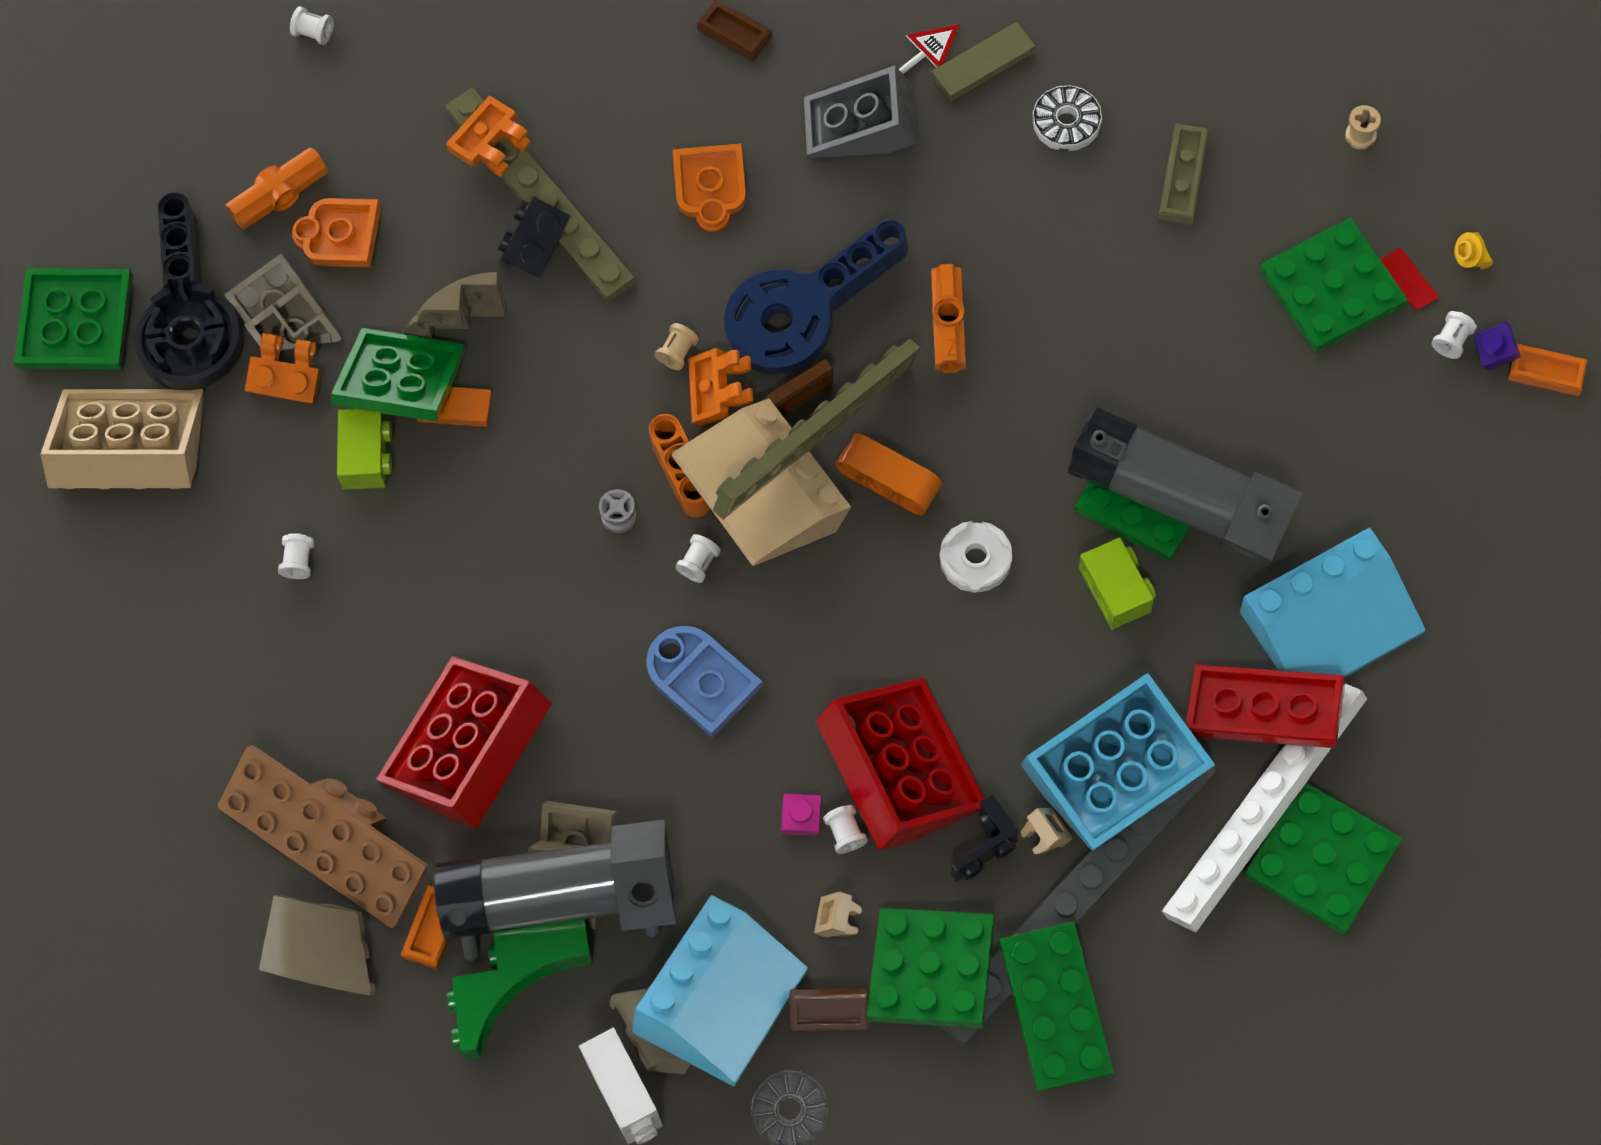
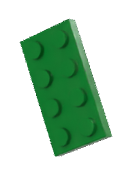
(1055, 1006)

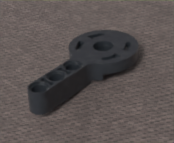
(185, 307)

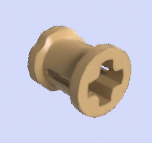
(1362, 127)
(676, 346)

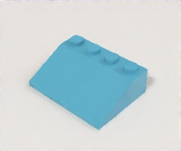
(1334, 610)
(1117, 762)
(719, 992)

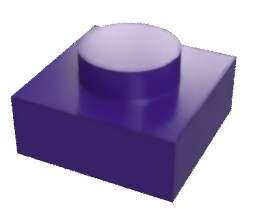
(1497, 346)

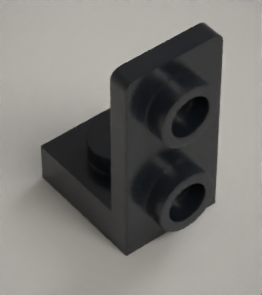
(994, 822)

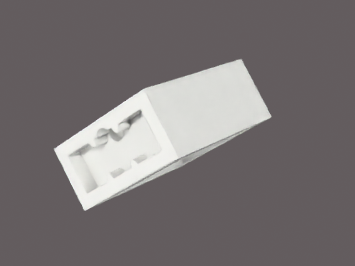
(621, 1087)

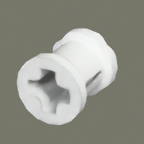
(311, 25)
(1453, 321)
(296, 556)
(698, 558)
(845, 829)

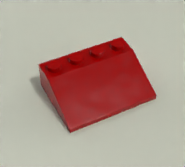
(465, 741)
(900, 762)

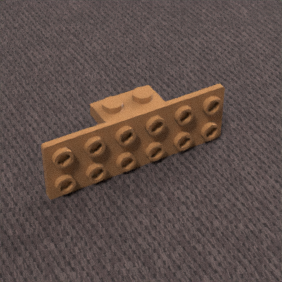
(324, 833)

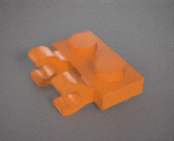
(482, 131)
(283, 379)
(709, 386)

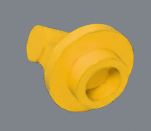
(1471, 251)

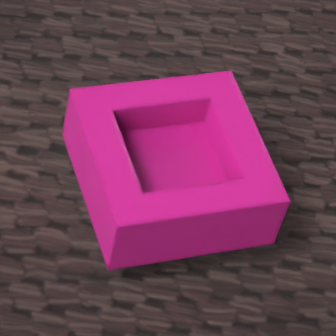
(801, 814)

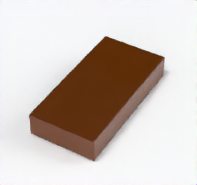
(734, 30)
(802, 387)
(828, 1009)

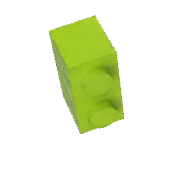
(362, 449)
(1117, 583)

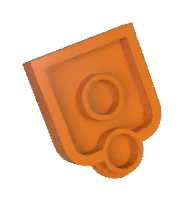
(710, 184)
(339, 232)

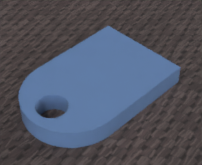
(702, 679)

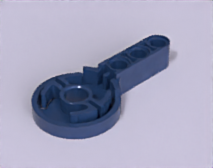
(805, 299)

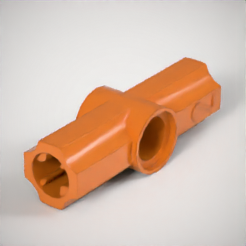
(277, 188)
(948, 301)

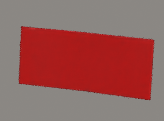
(1409, 279)

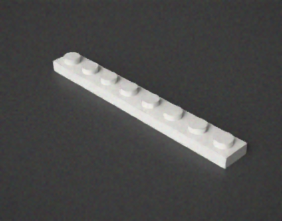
(1251, 825)

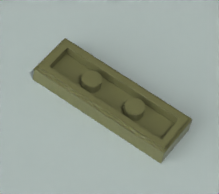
(983, 61)
(1183, 173)

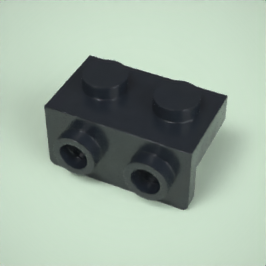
(533, 236)

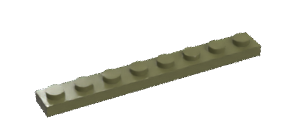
(578, 239)
(808, 433)

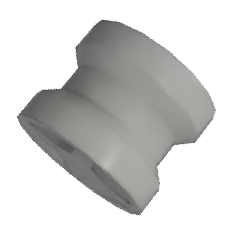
(618, 502)

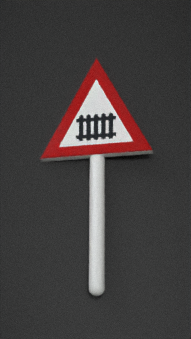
(933, 45)

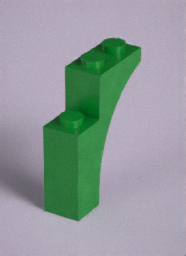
(521, 960)

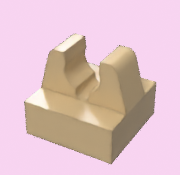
(1049, 828)
(834, 914)

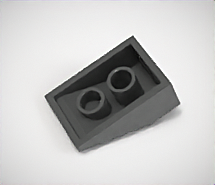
(862, 116)

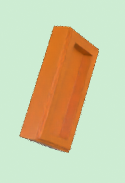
(1548, 370)
(465, 407)
(425, 940)

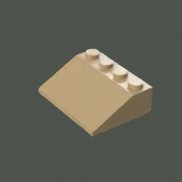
(123, 439)
(785, 513)

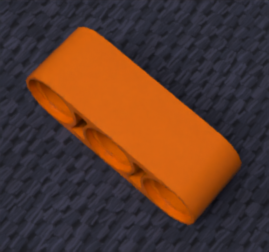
(888, 474)
(677, 479)

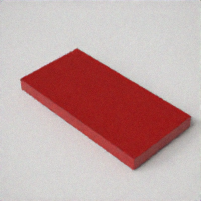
(1265, 705)

